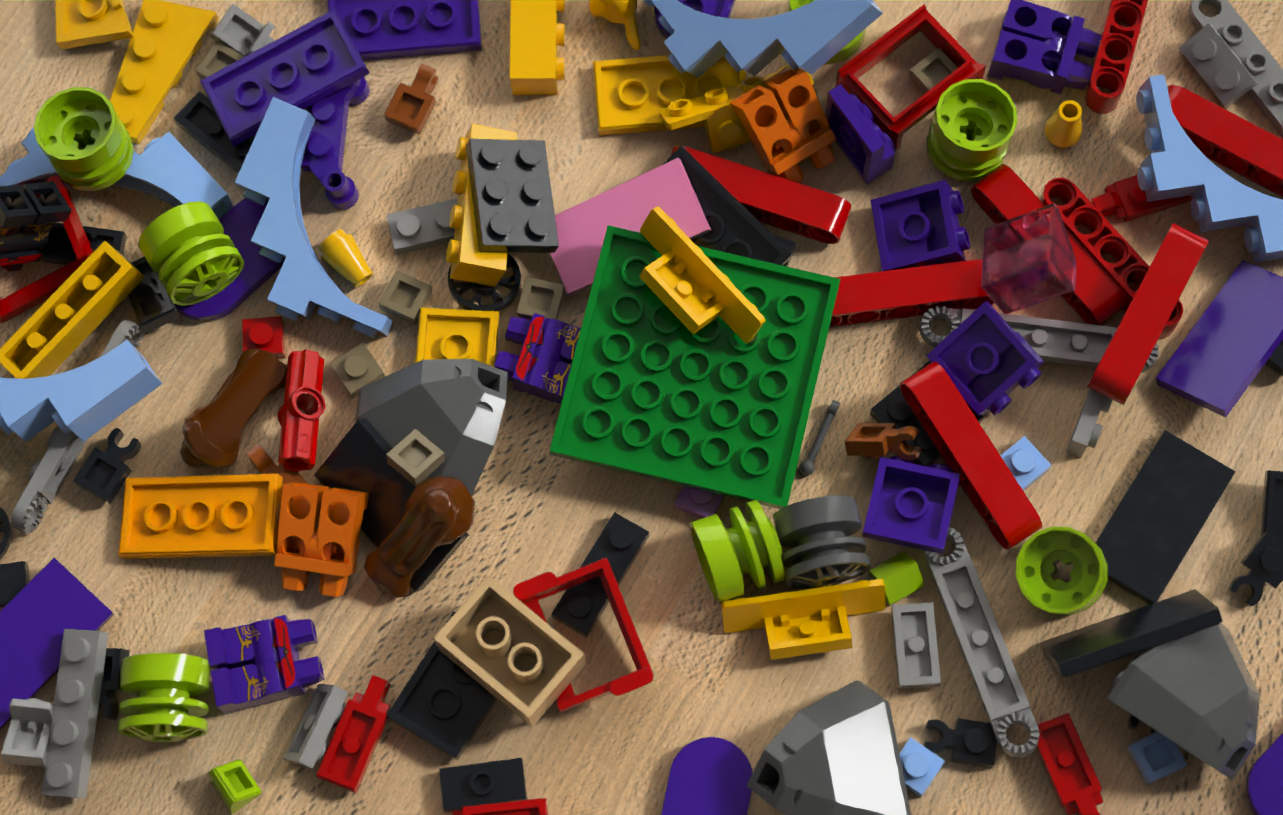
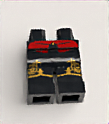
(28, 221)

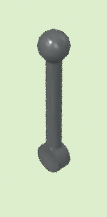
(807, 466)

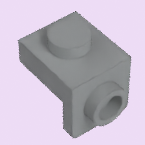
(242, 32)
(28, 732)

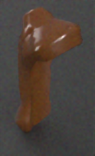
(216, 429)
(433, 517)

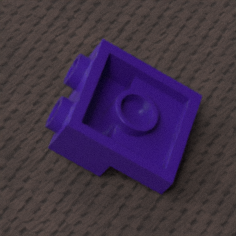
(857, 135)
(920, 227)
(987, 360)
(911, 504)

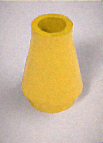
(1065, 125)
(345, 257)

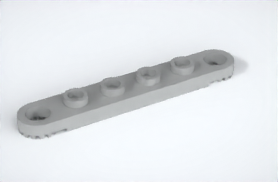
(1251, 52)
(1051, 339)
(50, 472)
(982, 645)

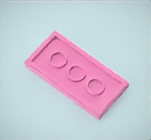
(626, 207)

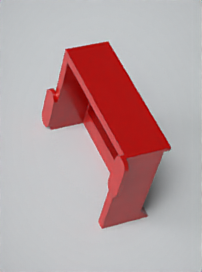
(917, 22)
(43, 288)
(547, 584)

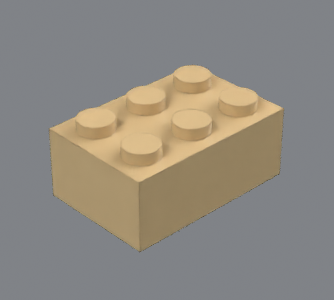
(510, 651)

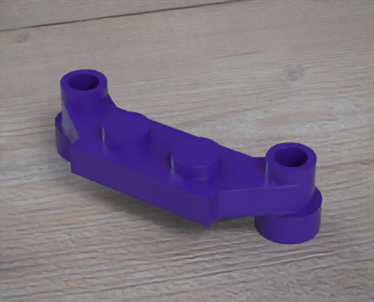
(327, 142)

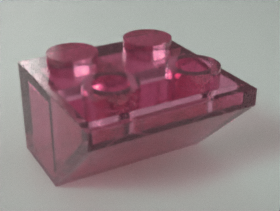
(1028, 260)

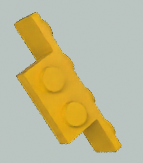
(721, 123)
(692, 283)
(805, 619)

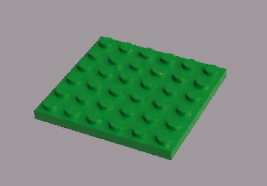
(699, 403)

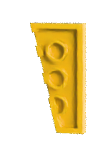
(90, 22)
(154, 60)

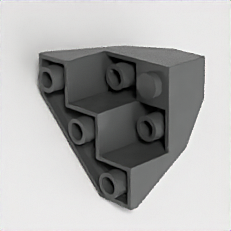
(449, 403)
(1195, 696)
(835, 759)

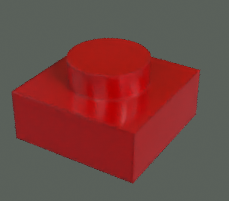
(264, 334)

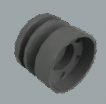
(821, 541)

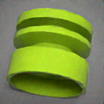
(975, 112)
(84, 138)
(190, 253)
(737, 551)
(1038, 566)
(164, 691)

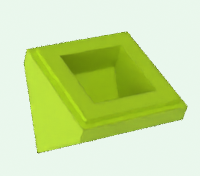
(900, 577)
(234, 785)

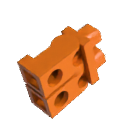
(786, 123)
(319, 535)

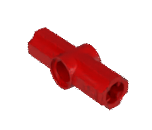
(298, 429)

